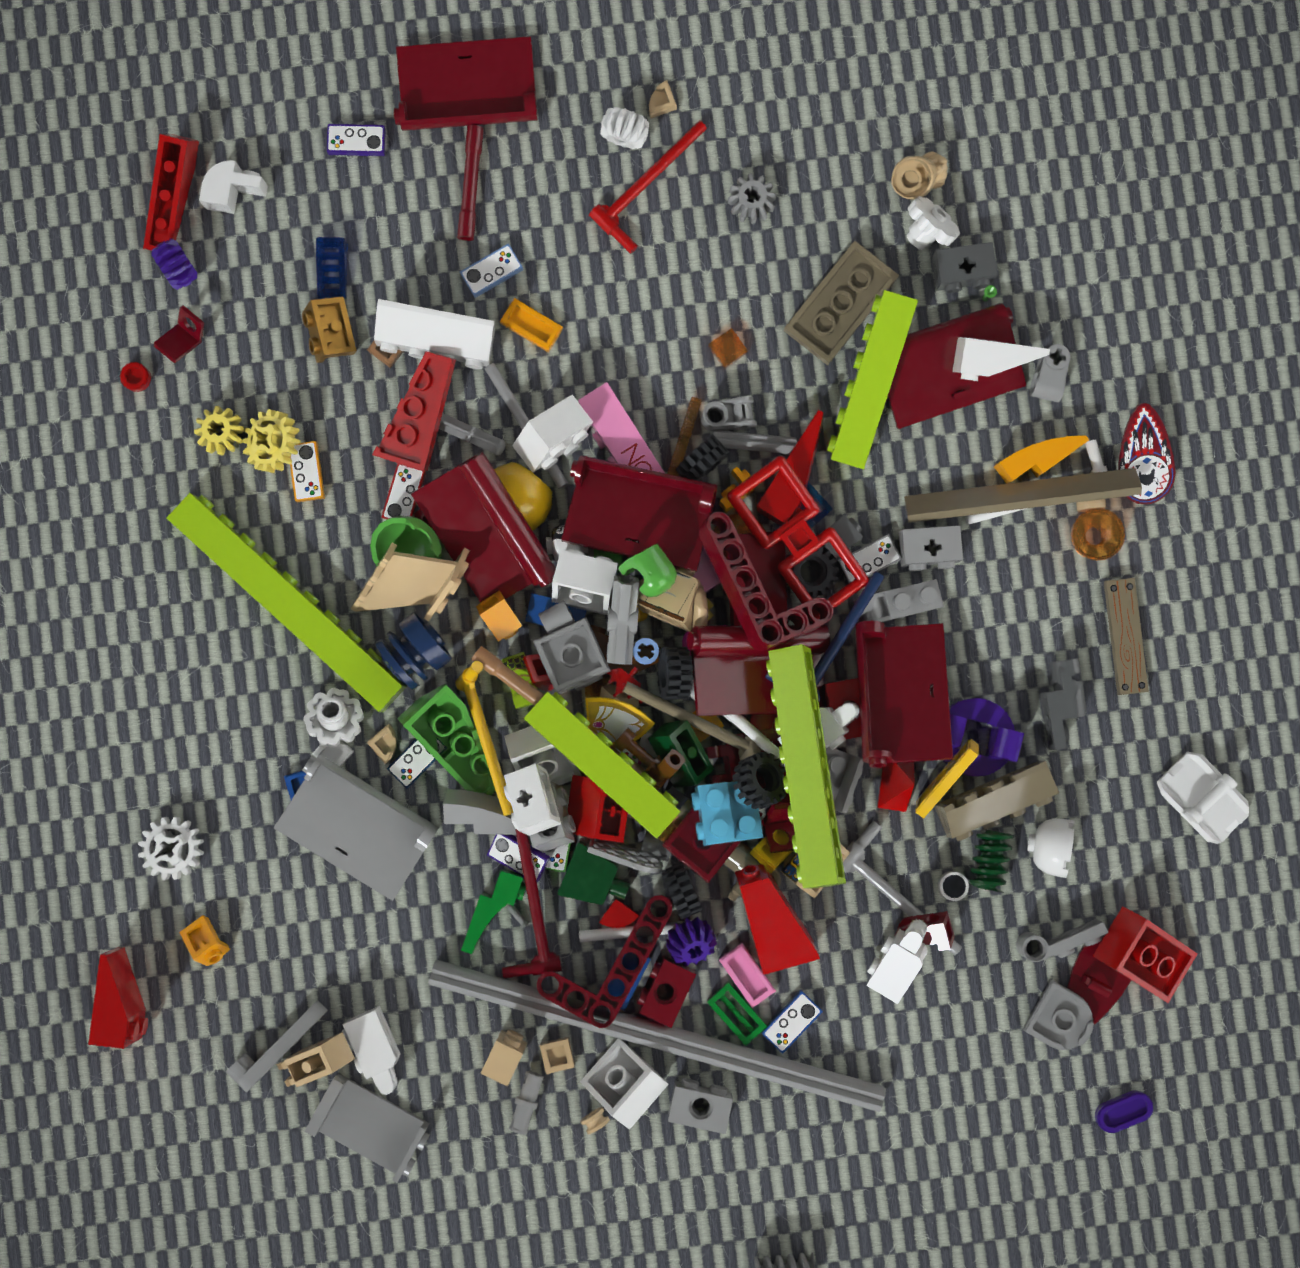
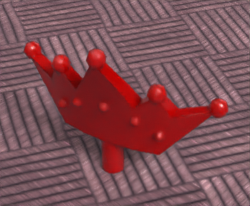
(622, 677)

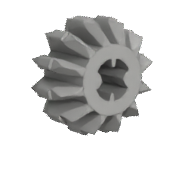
(760, 205)

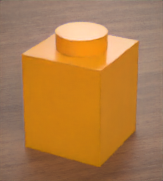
(499, 616)

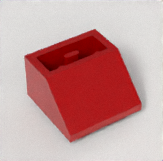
(595, 812)

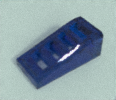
(331, 243)

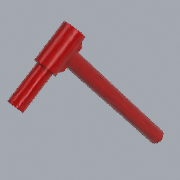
(607, 216)

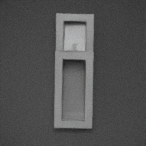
(476, 809)

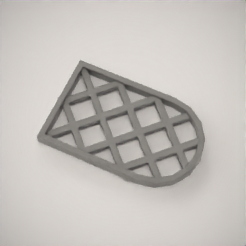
(649, 865)

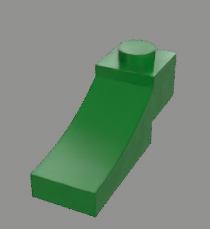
(507, 891)

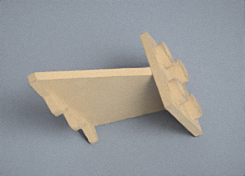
(411, 581)

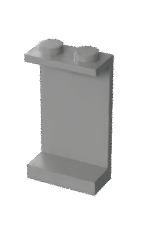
(369, 1125)

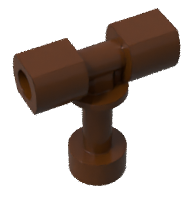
(657, 768)

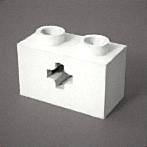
(542, 808)

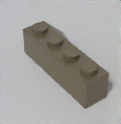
(997, 799)

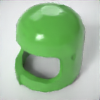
(655, 568)

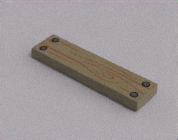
(1126, 636)

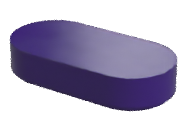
(1124, 1111)

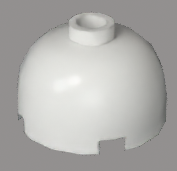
(1052, 846)

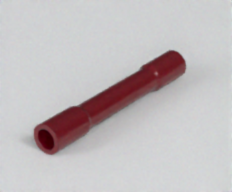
(467, 215)

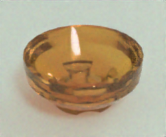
(1111, 532)

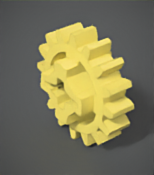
(271, 441)

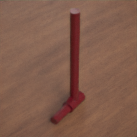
(545, 960)

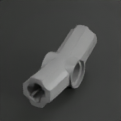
(622, 619)

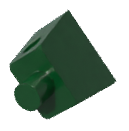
(591, 878)

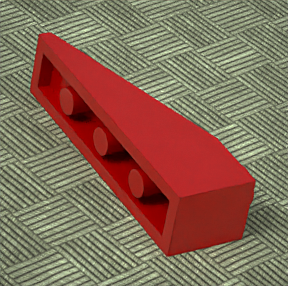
(170, 187)
(780, 500)

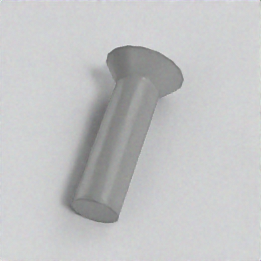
(518, 916)

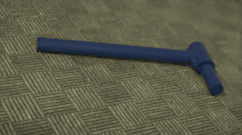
(845, 629)

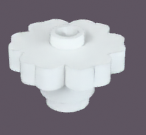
(930, 224)
(340, 727)

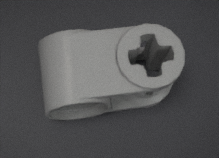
(1050, 379)
(731, 414)

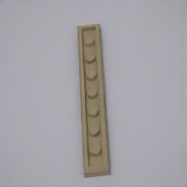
(1022, 495)

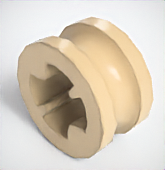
(595, 1120)

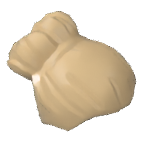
(919, 175)

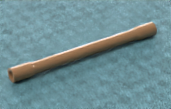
(496, 667)

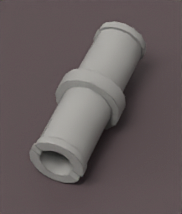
(526, 1102)

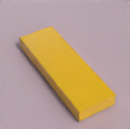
(947, 778)

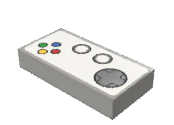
(873, 557)

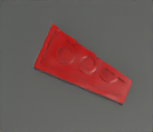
(416, 423)

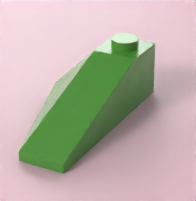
(448, 719)

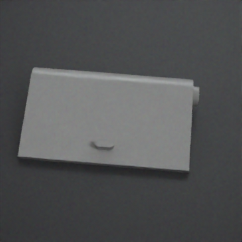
(355, 827)

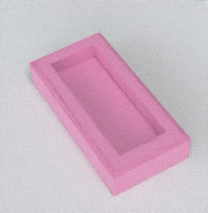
(747, 975)

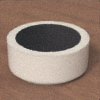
(953, 886)

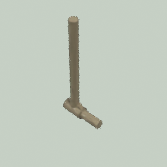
(746, 746)

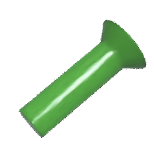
(990, 291)

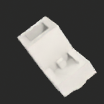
(224, 182)

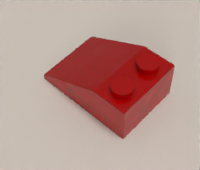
(1145, 954)
(118, 1005)

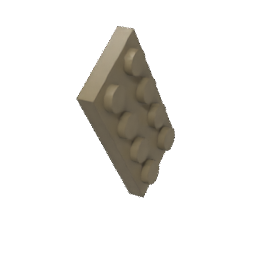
(840, 303)

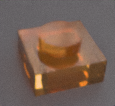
(728, 348)

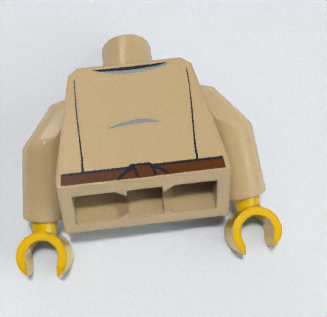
(680, 606)

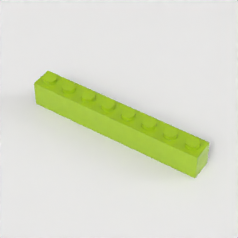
(806, 767)

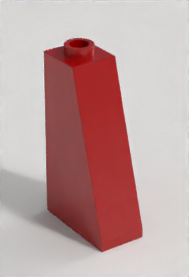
(774, 925)

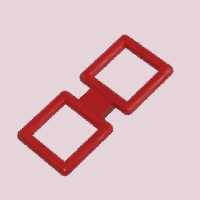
(796, 533)

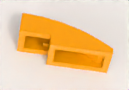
(1038, 457)

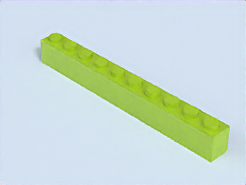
(285, 601)

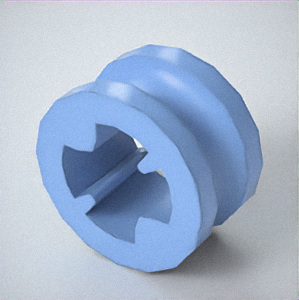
(646, 642)

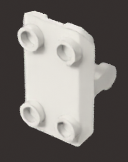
(1204, 797)

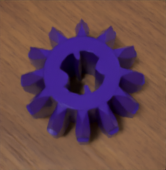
(174, 264)
(691, 941)

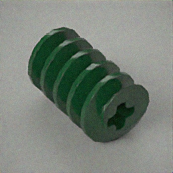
(991, 860)

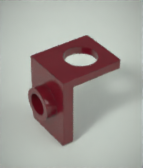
(182, 337)
(775, 820)

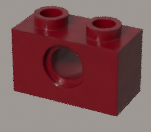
(666, 1008)

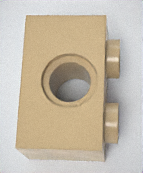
(504, 1057)

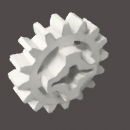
(163, 839)

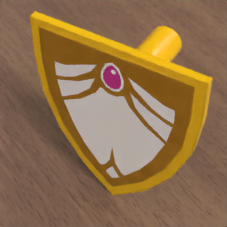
(614, 717)

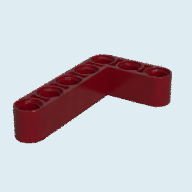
(754, 592)
(617, 971)

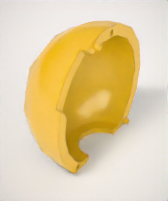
(527, 491)

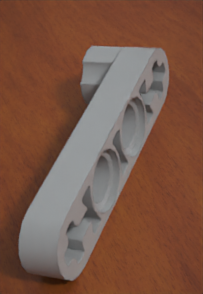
(248, 1073)

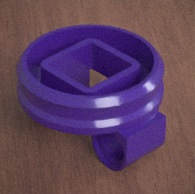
(1003, 743)

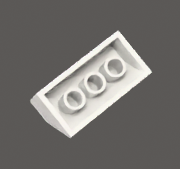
(435, 331)

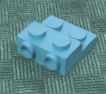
(724, 815)

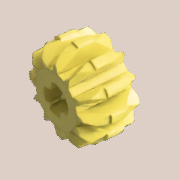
(230, 430)

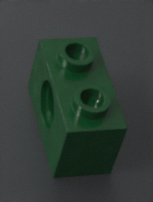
(682, 738)

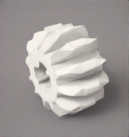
(624, 128)

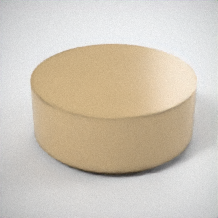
(1087, 505)

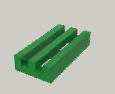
(720, 994)

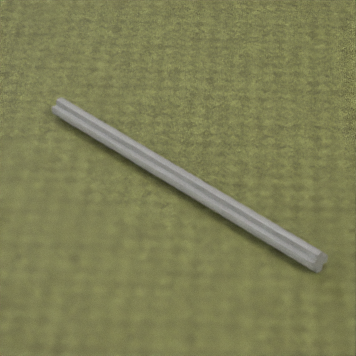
(663, 1038)

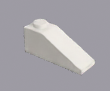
(988, 358)

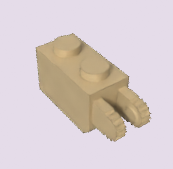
(317, 1060)

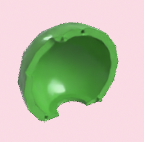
(409, 535)

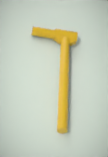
(466, 683)

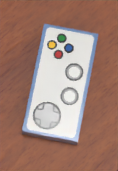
(491, 270)

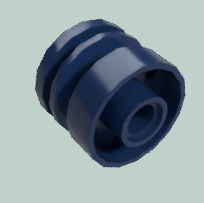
(417, 647)

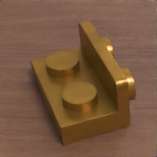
(328, 328)

